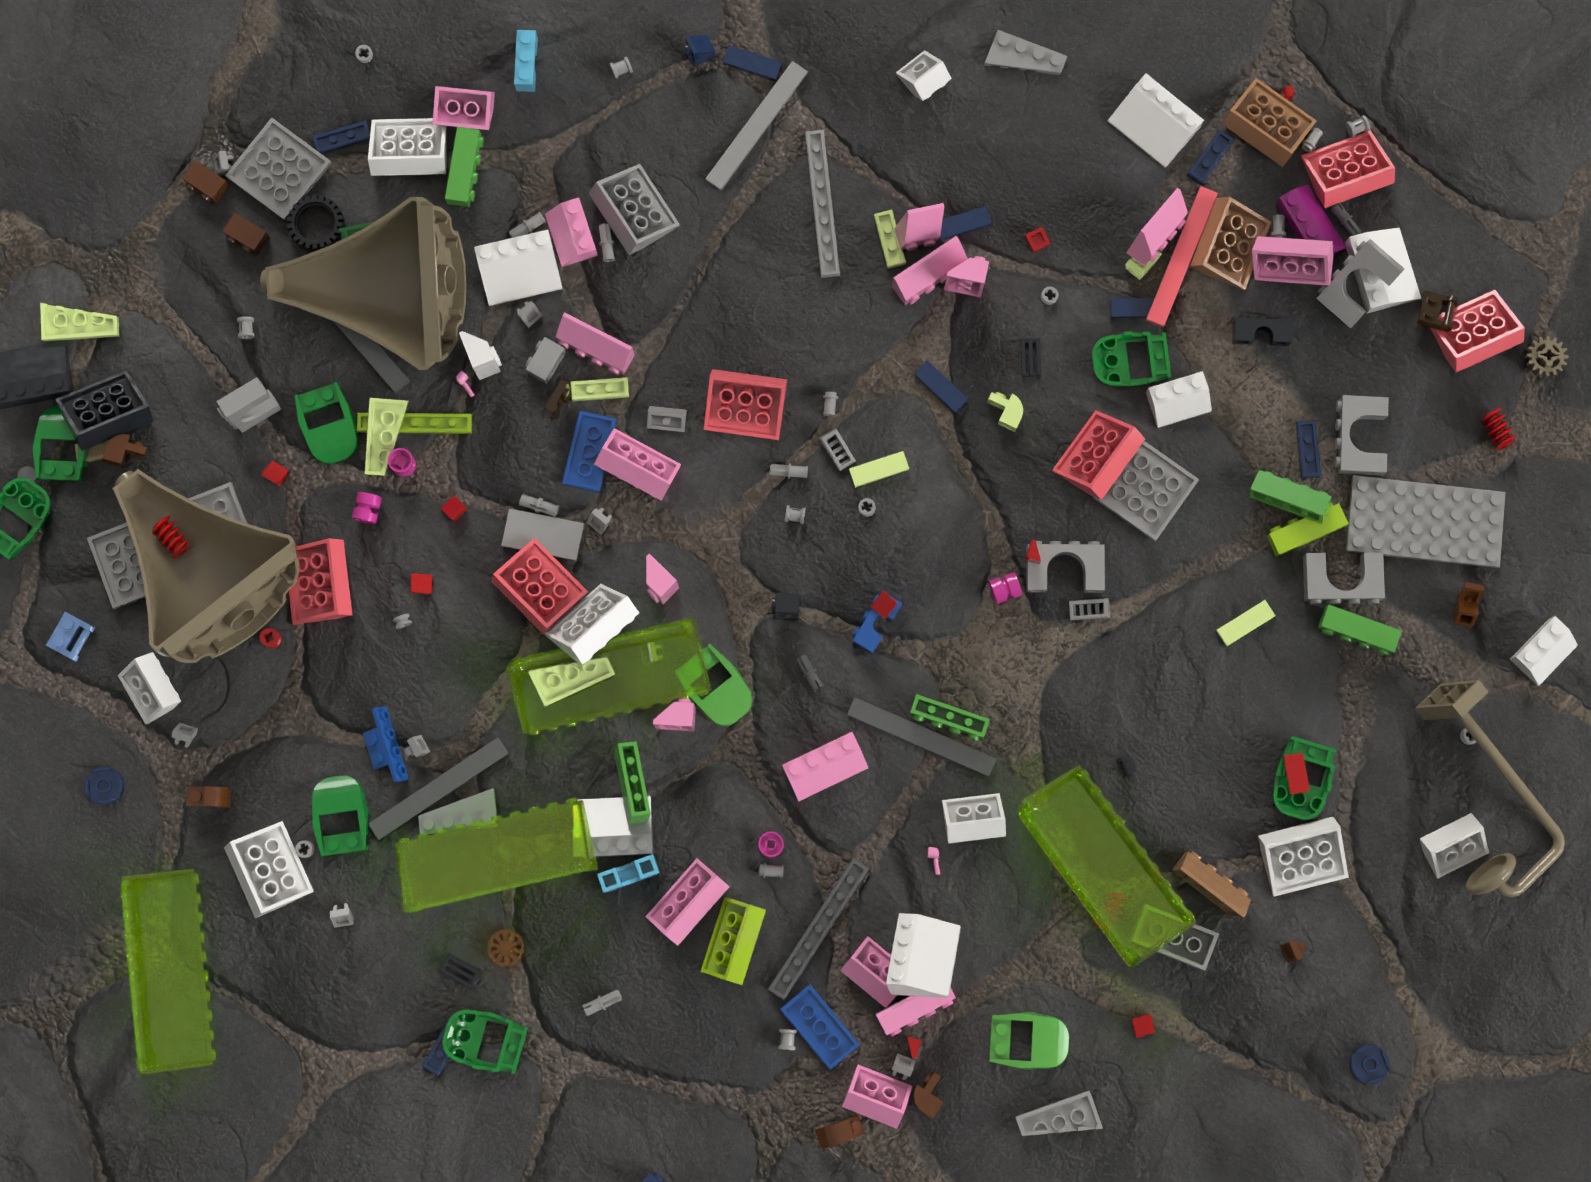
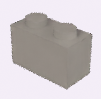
(545, 360)

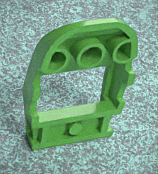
(730, 699)
(1048, 1045)

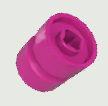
(402, 462)
(366, 508)
(1005, 588)
(771, 844)

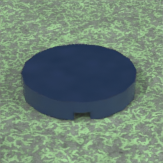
(104, 785)
(1369, 1064)

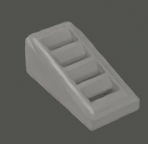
(823, 439)
(1106, 609)

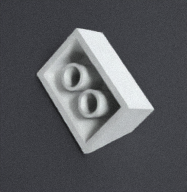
(481, 355)
(1179, 399)
(1545, 650)
(149, 687)
(974, 818)
(1454, 845)

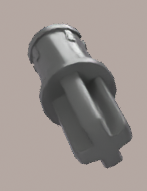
(1346, 220)
(809, 673)

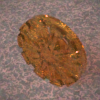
(506, 947)

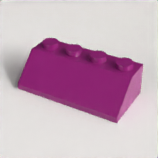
(1308, 218)

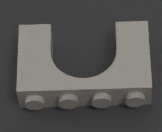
(1368, 257)
(248, 405)
(1350, 459)
(1089, 555)
(1319, 589)

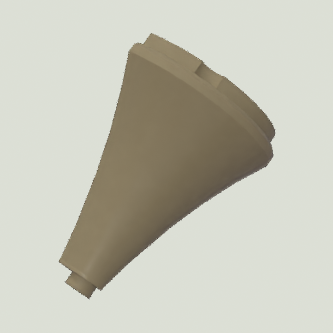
(389, 282)
(217, 589)

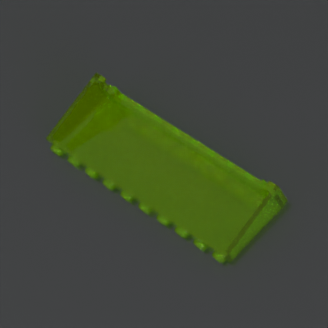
(674, 673)
(494, 855)
(1105, 866)
(167, 971)

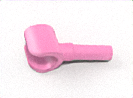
(461, 379)
(934, 853)

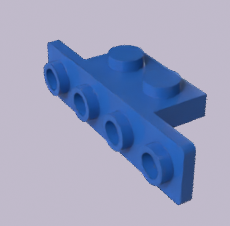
(384, 747)

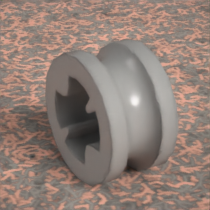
(362, 59)
(1053, 292)
(869, 502)
(402, 621)
(1464, 739)
(310, 851)

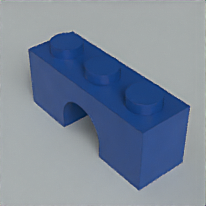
(866, 636)

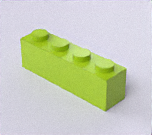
(1305, 531)

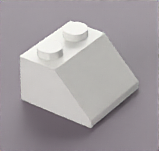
(924, 75)

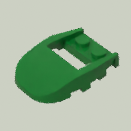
(1111, 359)
(54, 427)
(334, 440)
(30, 504)
(337, 796)
(1305, 804)
(464, 1037)

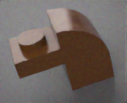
(120, 446)
(1467, 604)
(208, 797)
(924, 1099)
(839, 1132)

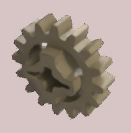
(1539, 361)

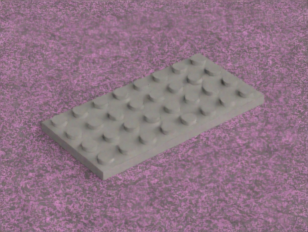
(1425, 521)
(118, 558)

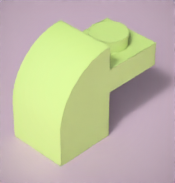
(1138, 269)
(1011, 409)

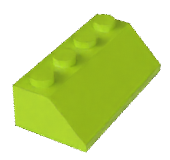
(733, 940)

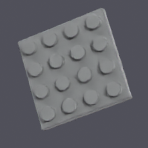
(278, 168)
(1149, 491)

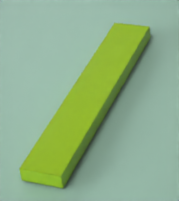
(426, 423)

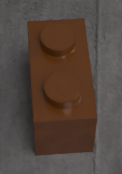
(205, 181)
(246, 234)

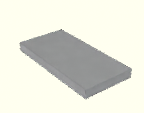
(556, 535)

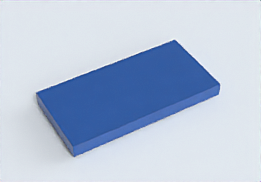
(588, 439)
(819, 1027)

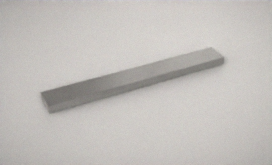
(756, 126)
(822, 203)

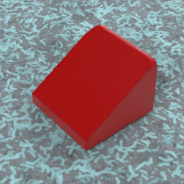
(275, 473)
(454, 508)
(1033, 553)
(421, 583)
(884, 604)
(1142, 1025)
(914, 1046)

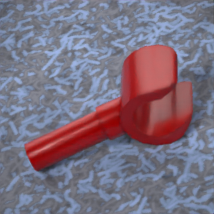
(1288, 92)

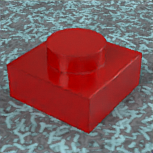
(1037, 239)

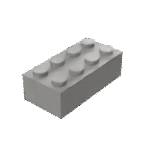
(1192, 947)

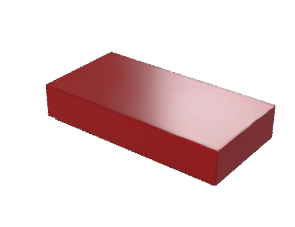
(1296, 773)

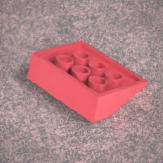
(1348, 169)
(1479, 331)
(745, 404)
(1099, 454)
(322, 583)
(538, 586)

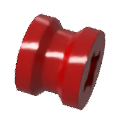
(274, 639)

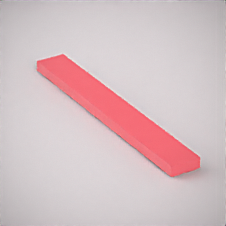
(1181, 257)

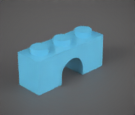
(525, 60)
(628, 874)

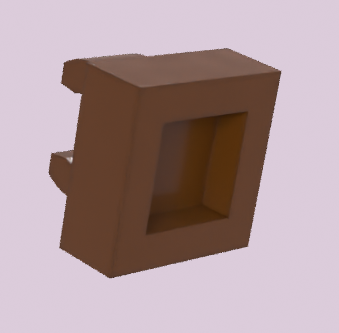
(1293, 950)

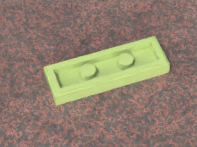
(885, 225)
(599, 389)
(879, 469)
(1245, 623)

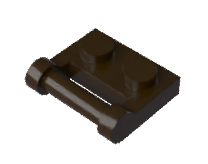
(1431, 308)
(558, 398)

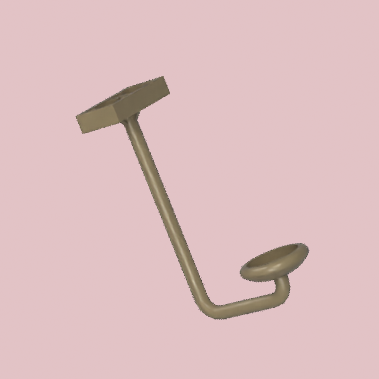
(1455, 701)

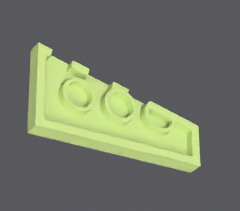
(70, 324)
(383, 428)
(565, 679)

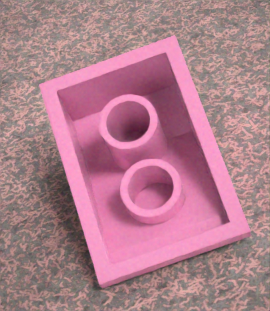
(920, 227)

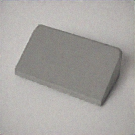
(666, 419)

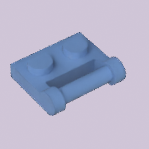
(66, 632)

